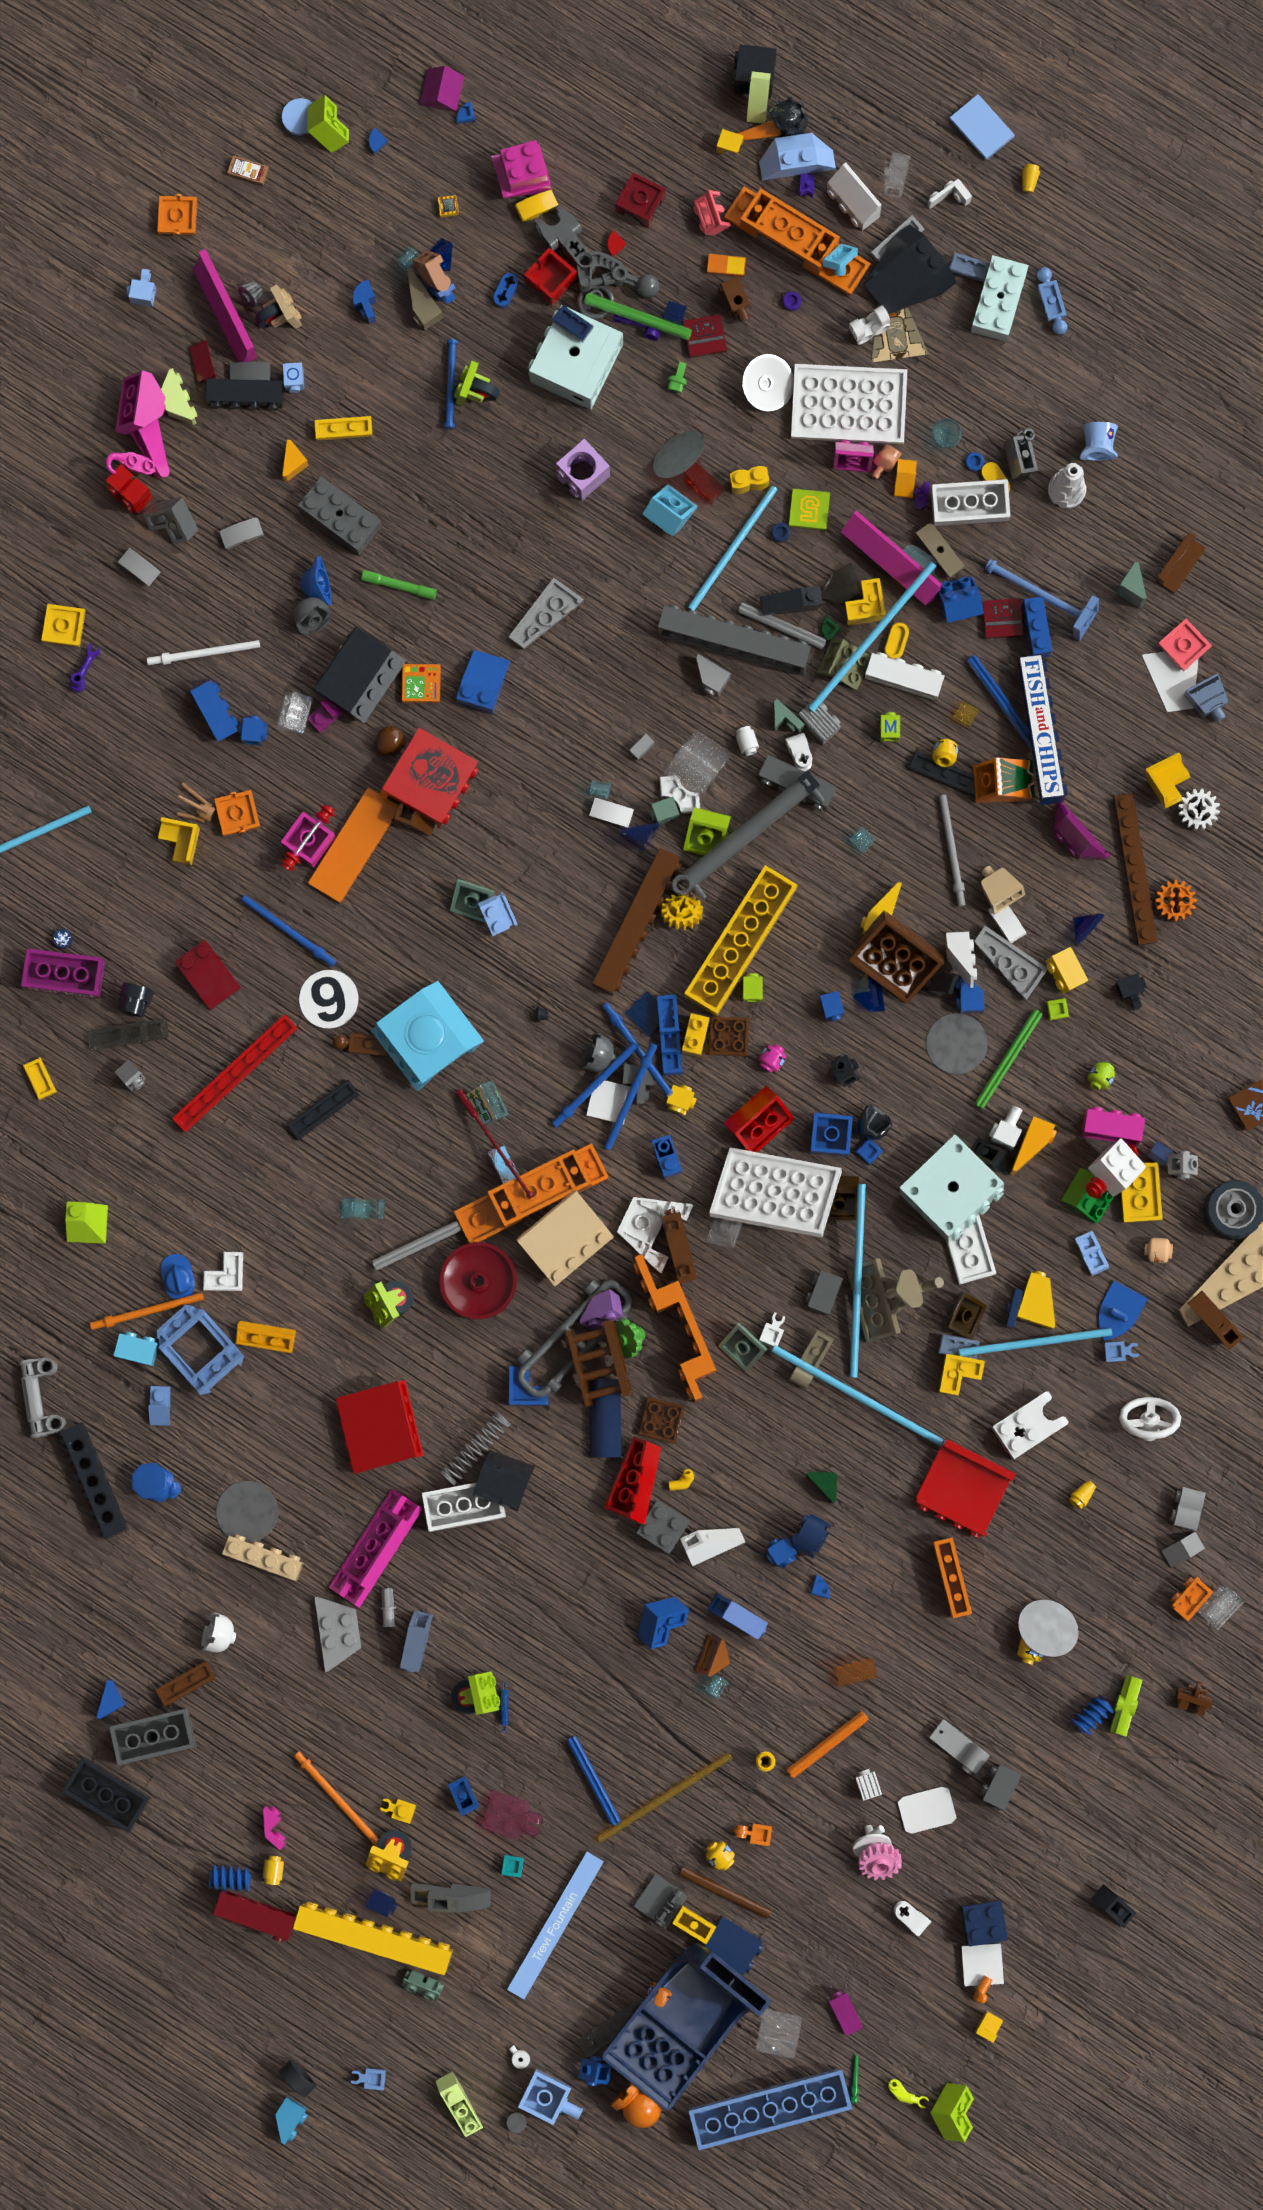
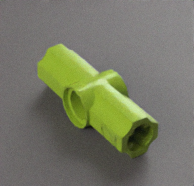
(1126, 1705)

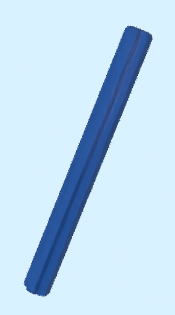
(1000, 698)

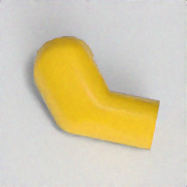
(684, 1481)

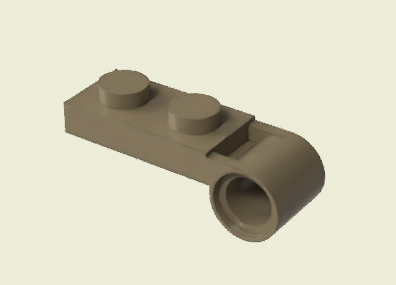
(812, 1355)

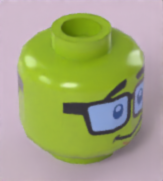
(1101, 1076)

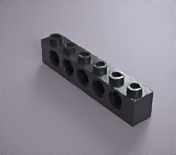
(118, 1523)

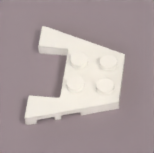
(643, 1224)

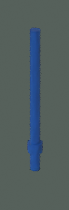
(318, 952)
(616, 1020)
(645, 1062)
(568, 1111)

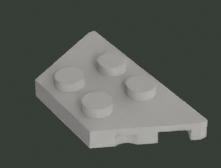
(337, 1632)

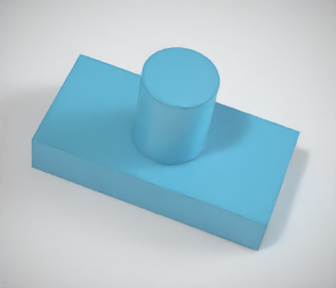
(840, 258)

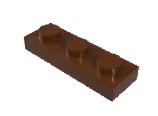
(186, 1683)

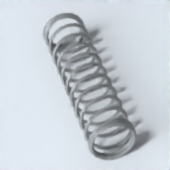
(502, 1420)

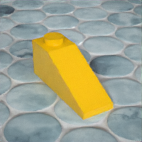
(886, 903)

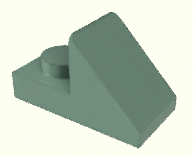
(783, 714)

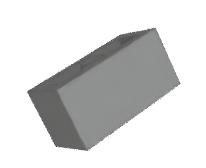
(641, 747)

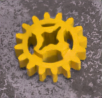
(682, 911)

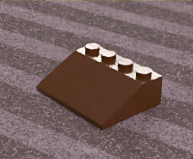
(896, 957)

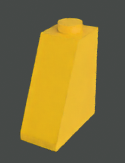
(1037, 1301)

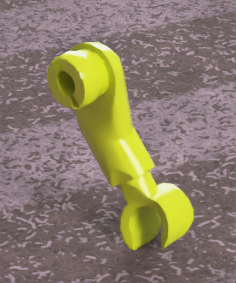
(902, 2095)

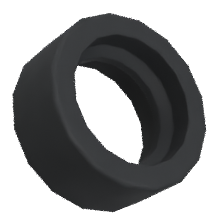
(297, 2078)

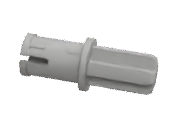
(388, 1607)

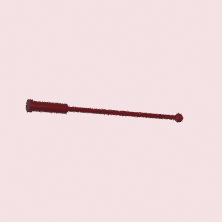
(474, 1114)

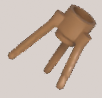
(204, 811)

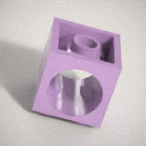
(582, 453)

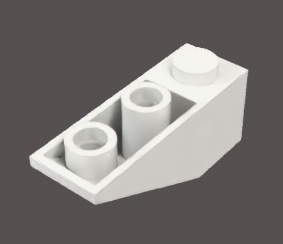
(959, 955)
(709, 1543)

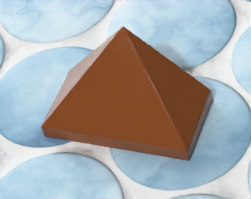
(713, 1657)

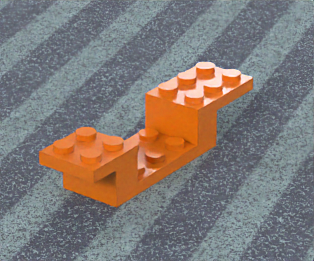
(795, 233)
(549, 1183)
(664, 1299)

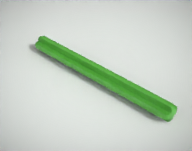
(638, 316)
(1008, 1059)

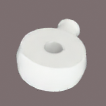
(516, 2055)

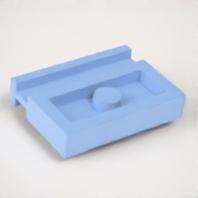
(497, 914)

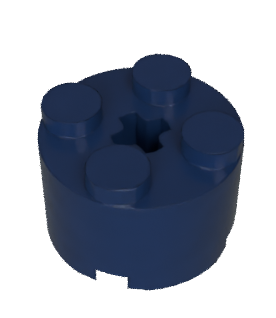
(811, 1535)

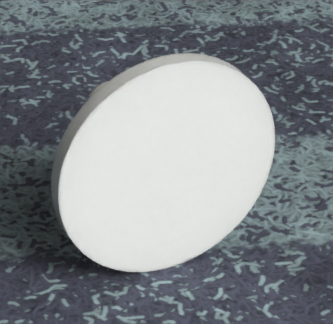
(872, 1837)

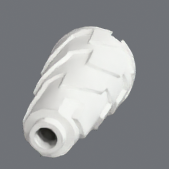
(1067, 486)

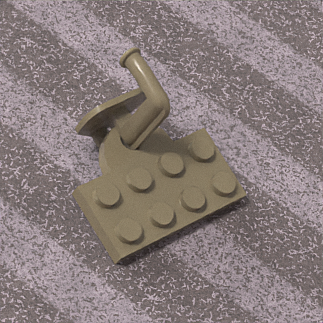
(879, 1298)

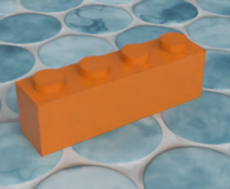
(952, 1578)

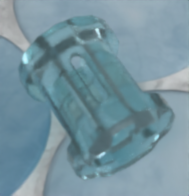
(406, 260)
(600, 788)
(717, 1686)

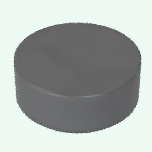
(516, 2122)

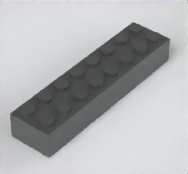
(734, 640)

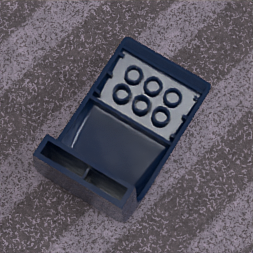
(670, 2044)

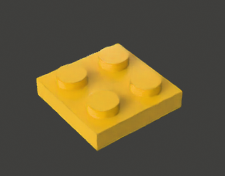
(63, 625)

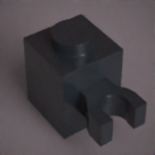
(1130, 988)

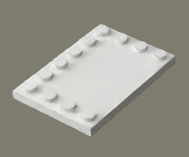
(849, 404)
(775, 1192)

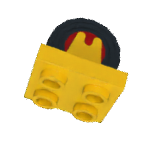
(390, 1855)

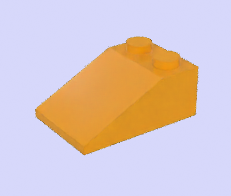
(1036, 1138)

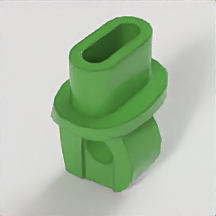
(677, 381)

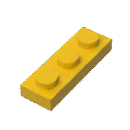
(343, 428)

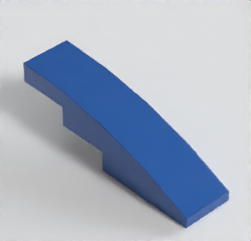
(669, 1035)

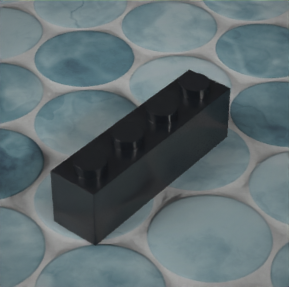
(244, 393)

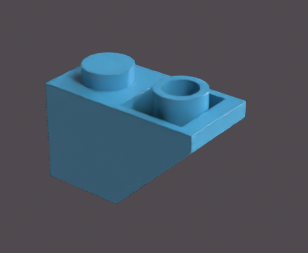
(288, 2117)

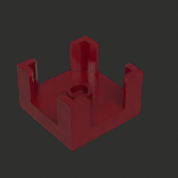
(640, 198)

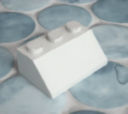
(854, 197)

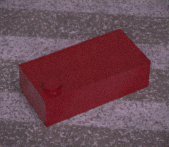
(255, 1915)

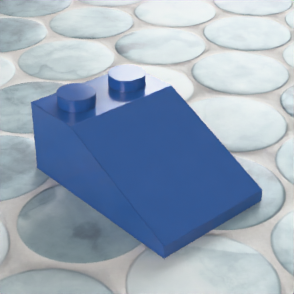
(482, 682)

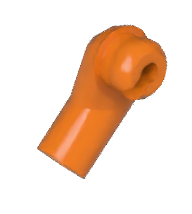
(980, 1993)

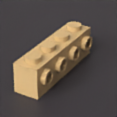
(262, 1558)

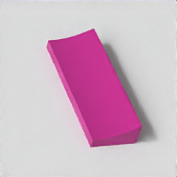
(223, 308)

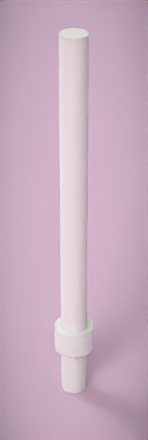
(167, 658)

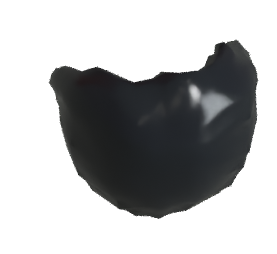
(874, 1123)

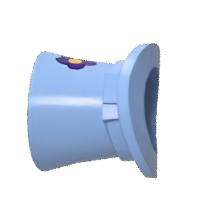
(1099, 441)

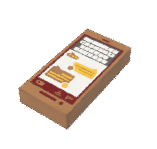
(248, 170)

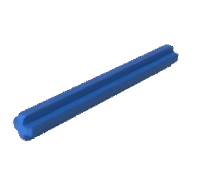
(593, 1780)

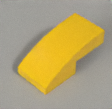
(536, 205)

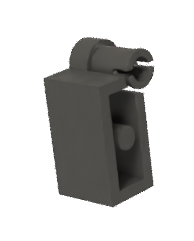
(1021, 454)

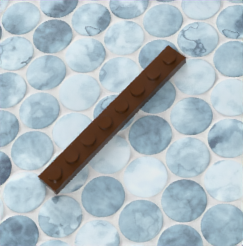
(1135, 869)

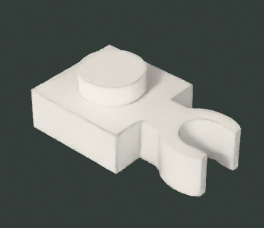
(772, 1333)

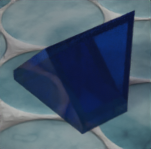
(640, 835)

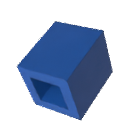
(832, 1006)

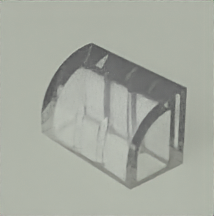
(294, 712)

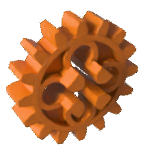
(1169, 894)

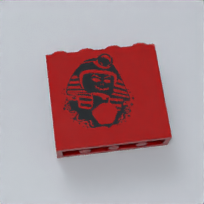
(430, 777)

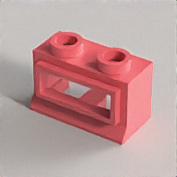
(710, 219)

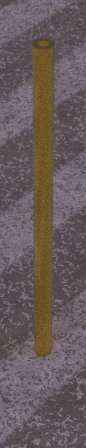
(664, 1797)

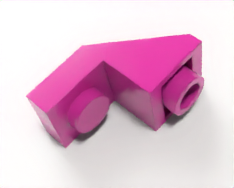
(271, 1819)

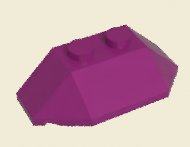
(1076, 836)

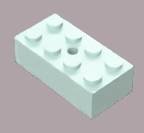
(993, 314)

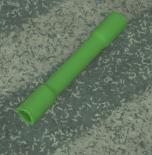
(378, 579)

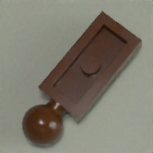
(360, 1044)

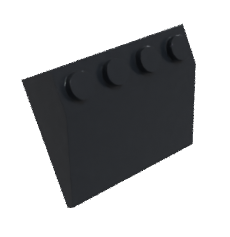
(359, 675)

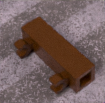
(678, 1245)

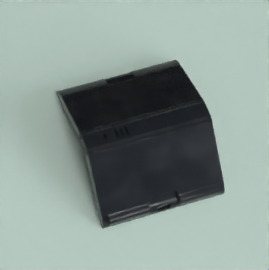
(503, 1480)

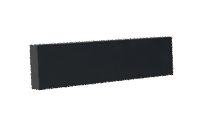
(948, 775)
(323, 1109)

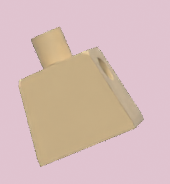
(1000, 888)

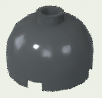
(311, 614)
(598, 1053)

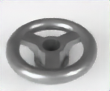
(583, 308)

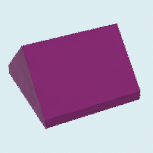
(442, 88)

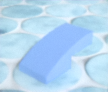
(1091, 1253)

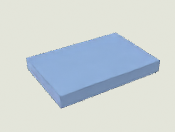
(982, 127)

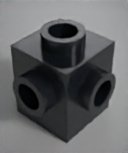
(845, 1070)

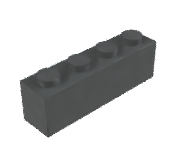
(782, 775)

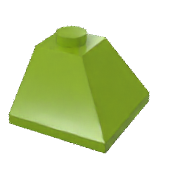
(86, 1222)

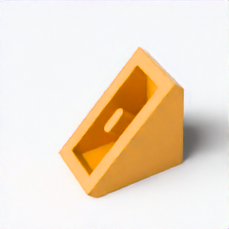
(293, 462)
(905, 478)

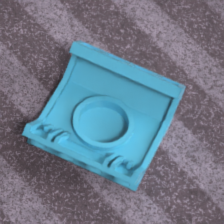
(426, 1034)

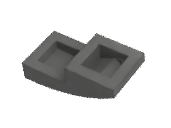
(250, 371)

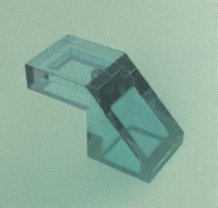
(363, 1209)

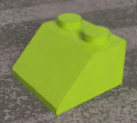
(705, 831)

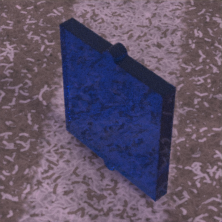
(645, 1013)

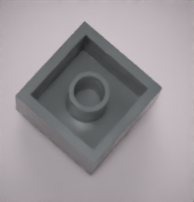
(663, 1527)
(1000, 1786)

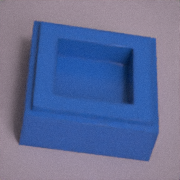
(869, 1151)

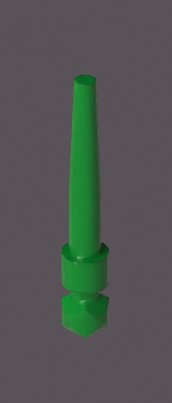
(854, 2089)

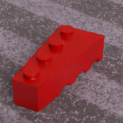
(635, 1481)

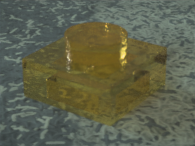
(966, 714)

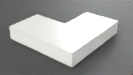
(230, 1278)

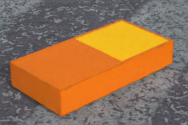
(726, 265)

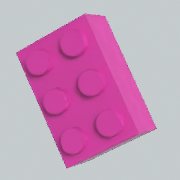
(1112, 1126)

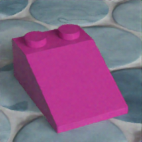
(853, 456)

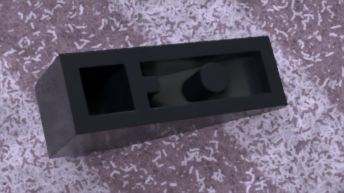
(792, 601)

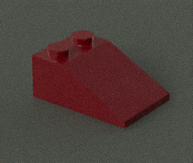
(207, 974)

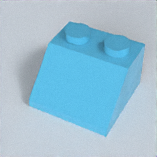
(669, 510)

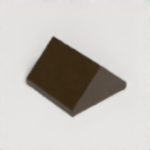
(965, 1315)

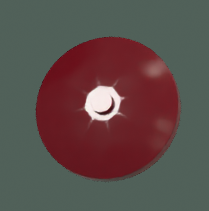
(478, 1281)

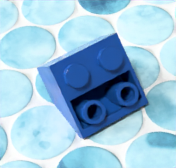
(960, 599)

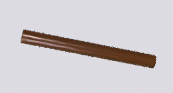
(725, 1892)

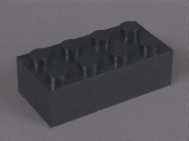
(106, 1794)

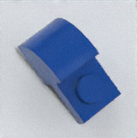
(362, 298)

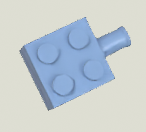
(547, 2098)

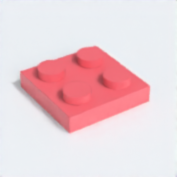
(1184, 645)

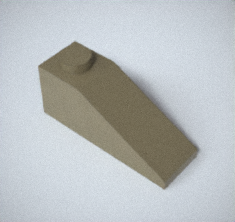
(424, 307)

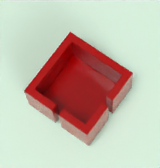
(552, 278)
(131, 492)

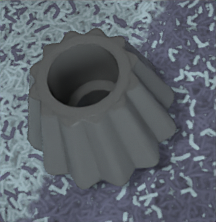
(250, 293)

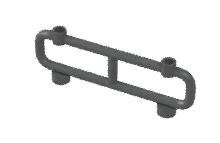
(528, 1359)

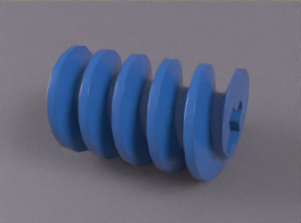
(1092, 1715)
(230, 1878)

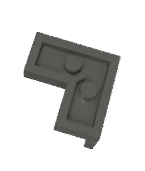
(174, 517)

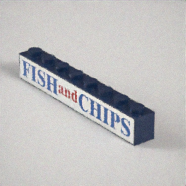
(1041, 729)

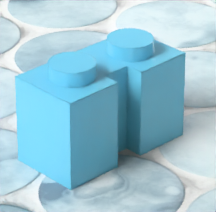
(136, 1349)

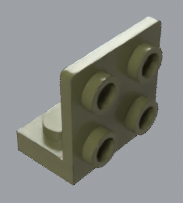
(836, 656)

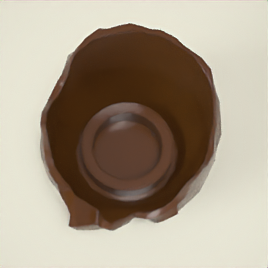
(390, 740)

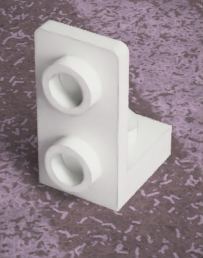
(960, 193)

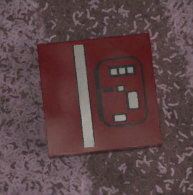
(706, 336)
(1002, 618)

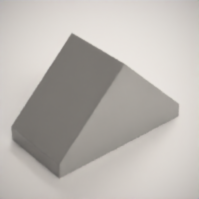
(1183, 1549)

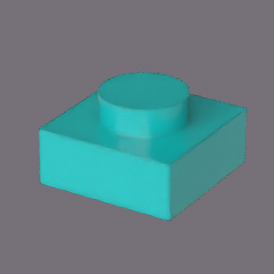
(512, 1866)

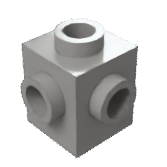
(1183, 1165)

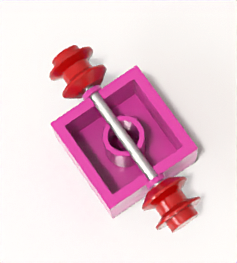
(308, 839)

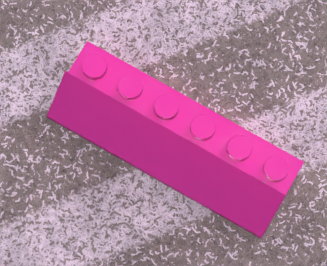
(889, 556)
(375, 1548)

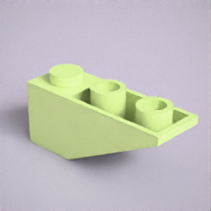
(458, 2104)

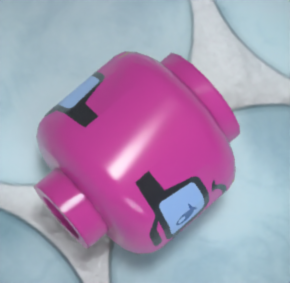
(772, 1058)

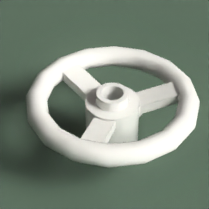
(1150, 1421)

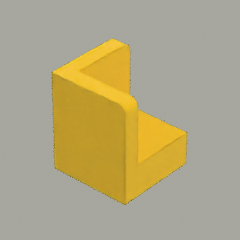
(729, 141)
(989, 2026)

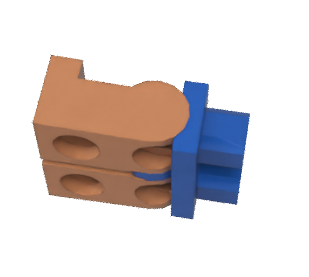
(433, 276)

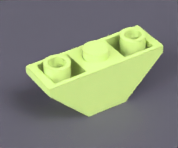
(176, 399)

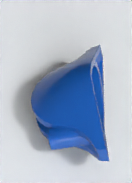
(316, 581)

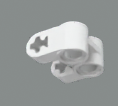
(873, 324)

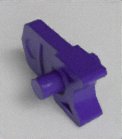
(806, 185)
(921, 495)

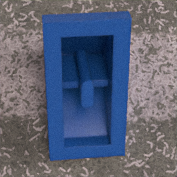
(111, 1700)

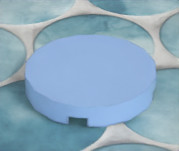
(296, 116)

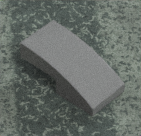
(241, 532)
(139, 567)

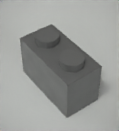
(824, 1292)

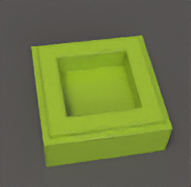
(1057, 1009)

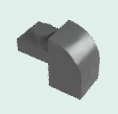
(628, 1077)

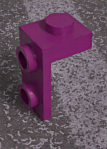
(845, 2012)

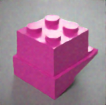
(521, 170)

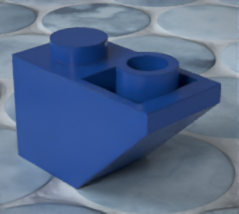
(970, 999)
(667, 1156)

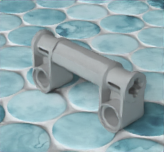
(39, 1424)

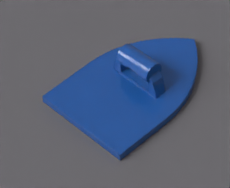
(1120, 1309)

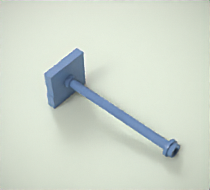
(1083, 617)

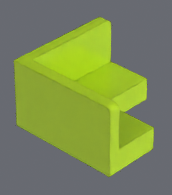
(325, 126)
(951, 2112)

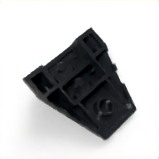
(909, 272)

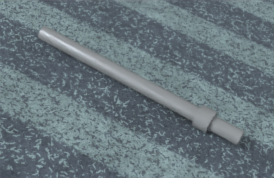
(958, 886)

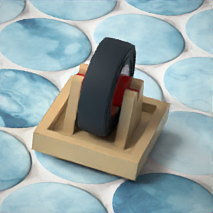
(278, 310)

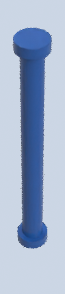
(452, 343)

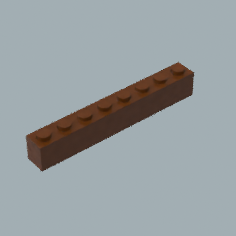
(636, 922)

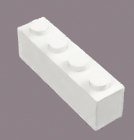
(904, 676)

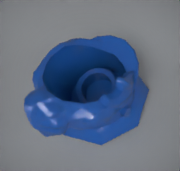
(154, 1483)

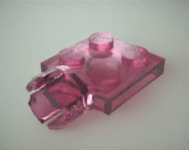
(510, 1816)

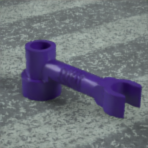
(650, 333)
(77, 680)

